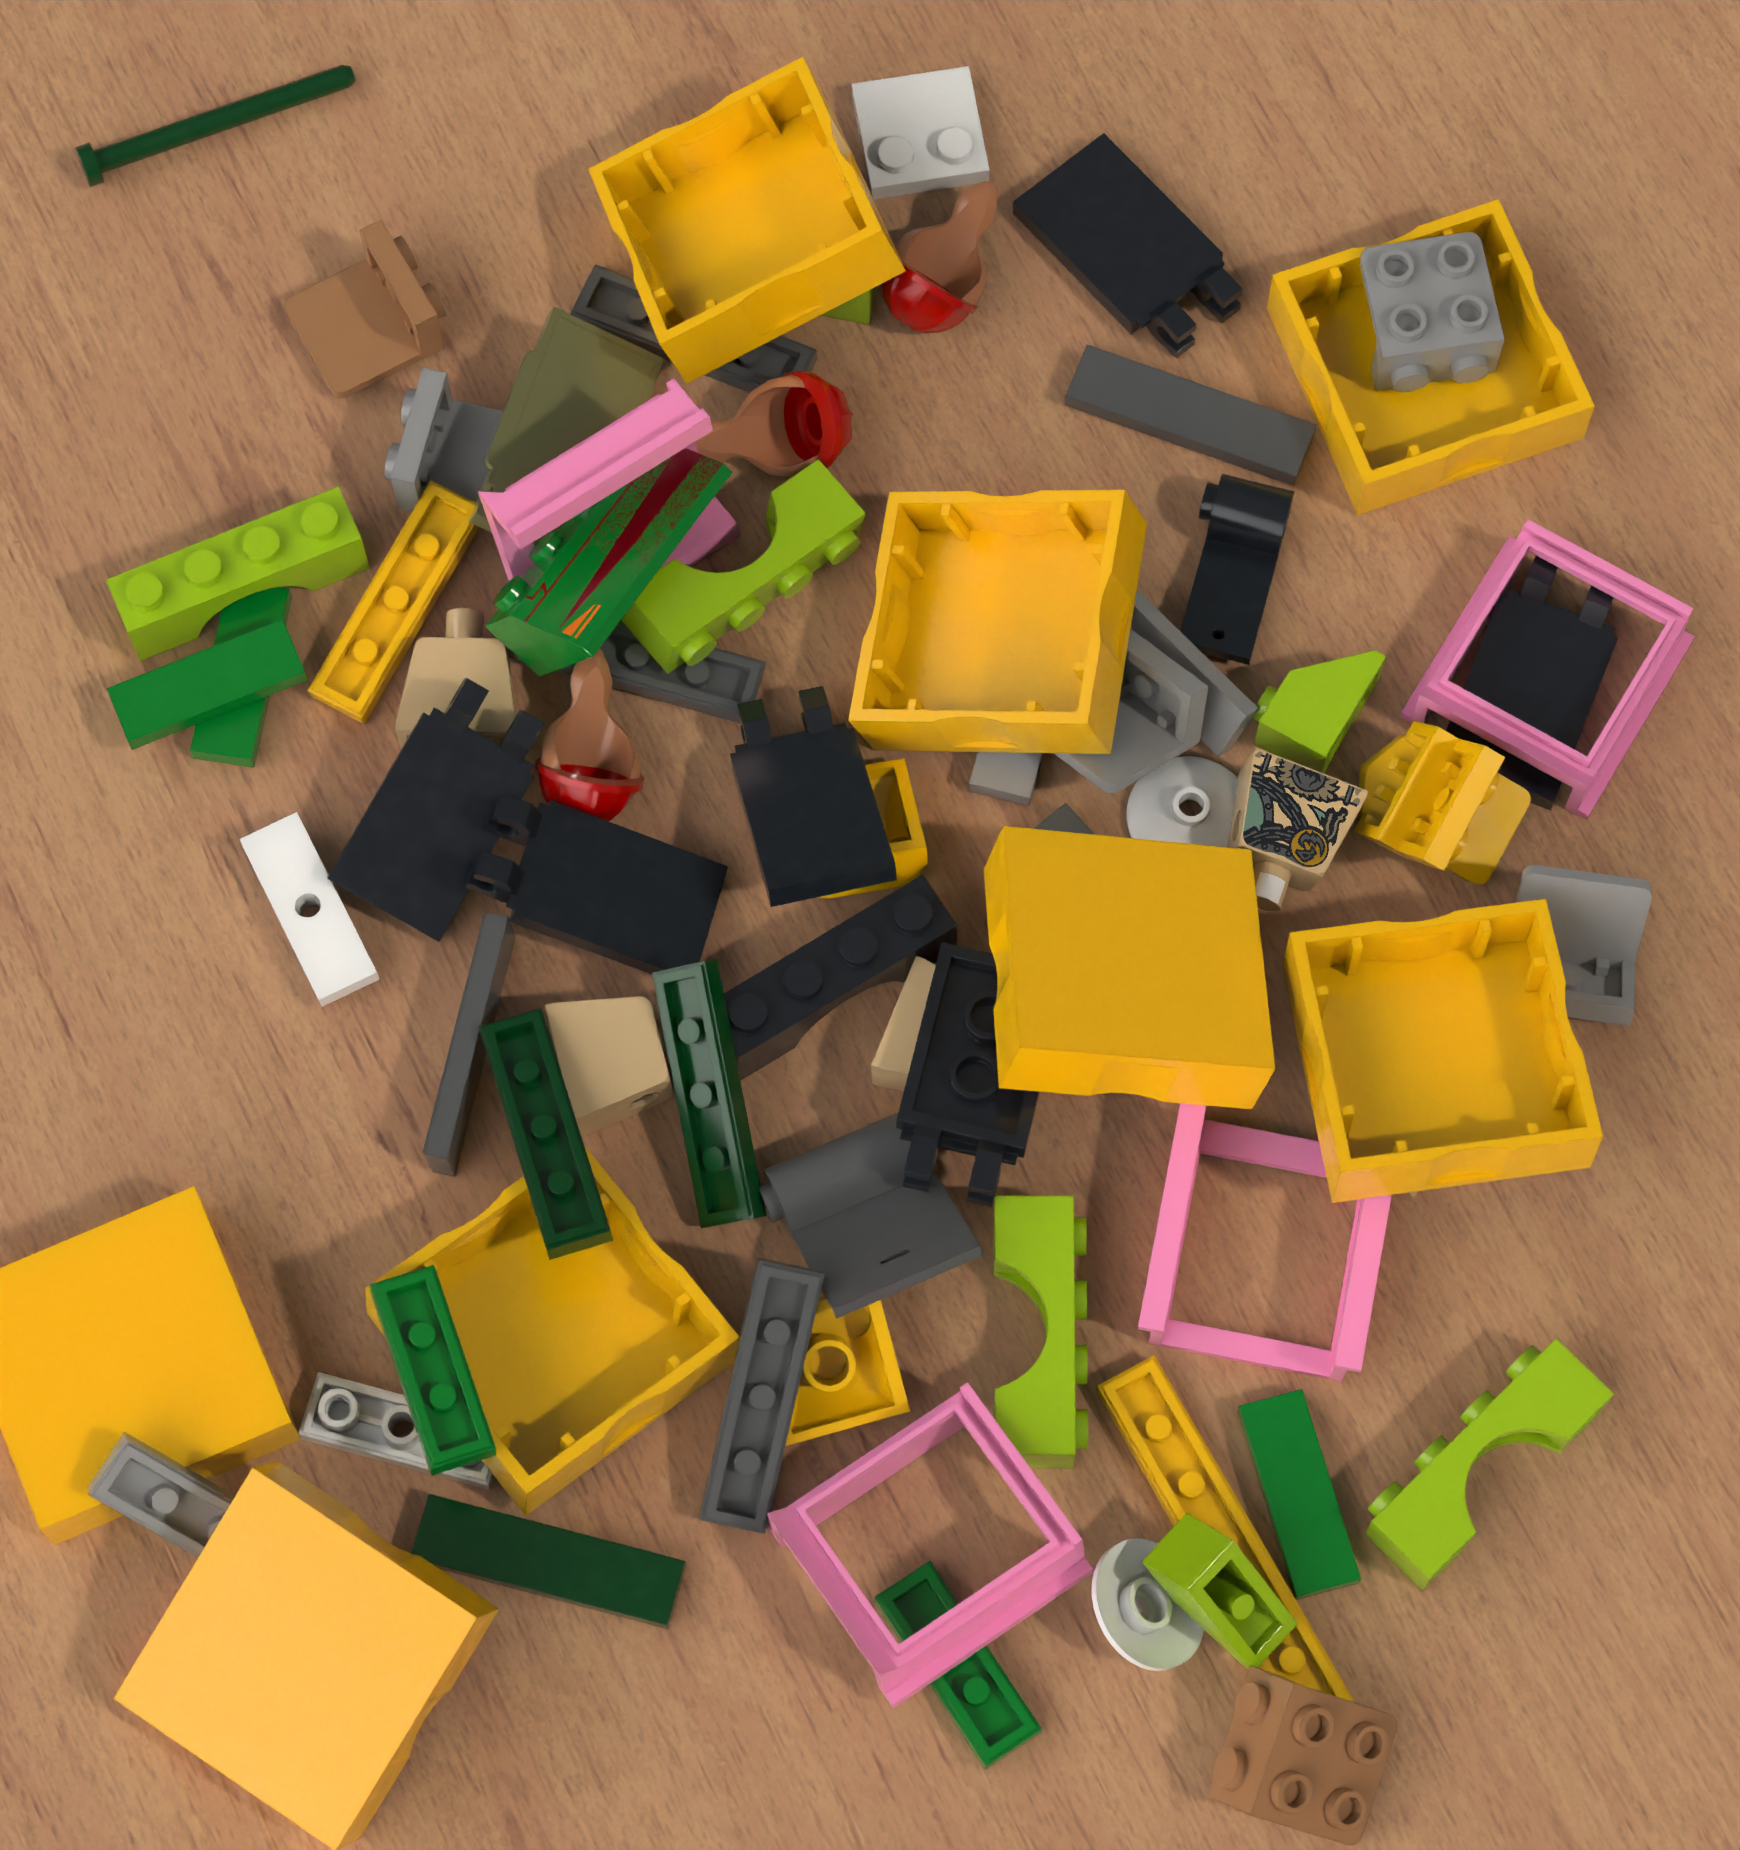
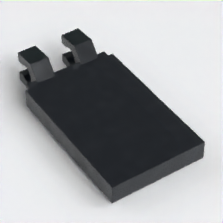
(1128, 244)
(1541, 669)
(809, 805)
(432, 812)
(600, 885)
(953, 1080)

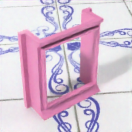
(597, 470)
(1583, 773)
(1280, 1151)
(983, 1616)

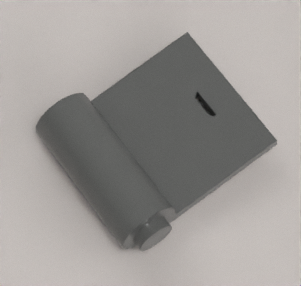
(859, 1220)

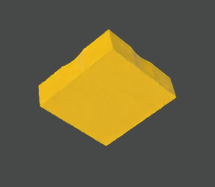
(745, 221)
(1447, 431)
(999, 622)
(1127, 968)
(1440, 1051)
(133, 1337)
(573, 1345)
(305, 1654)

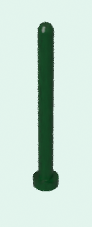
(211, 122)

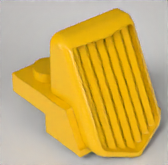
(1440, 802)

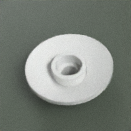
(1156, 798)
(1138, 1612)

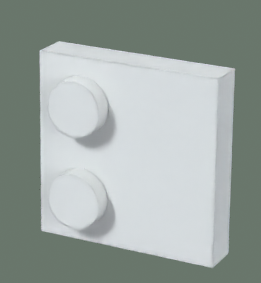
(920, 132)

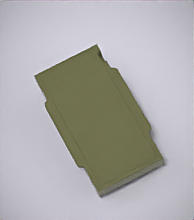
(562, 395)

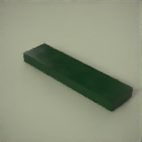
(709, 1093)
(545, 1134)
(549, 1561)

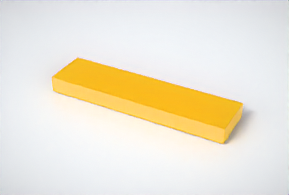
(396, 603)

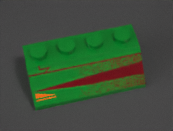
(601, 563)

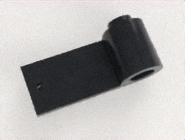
(1235, 565)

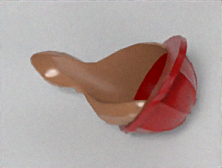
(943, 266)
(784, 426)
(587, 753)

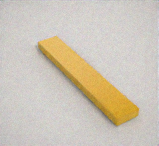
(1192, 1483)

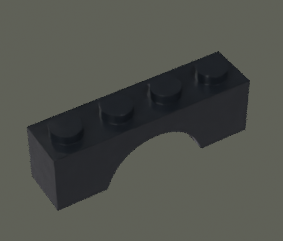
(869, 949)

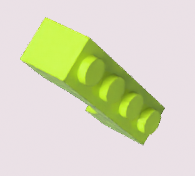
(180, 592)
(689, 608)
(1036, 1253)
(1543, 1406)

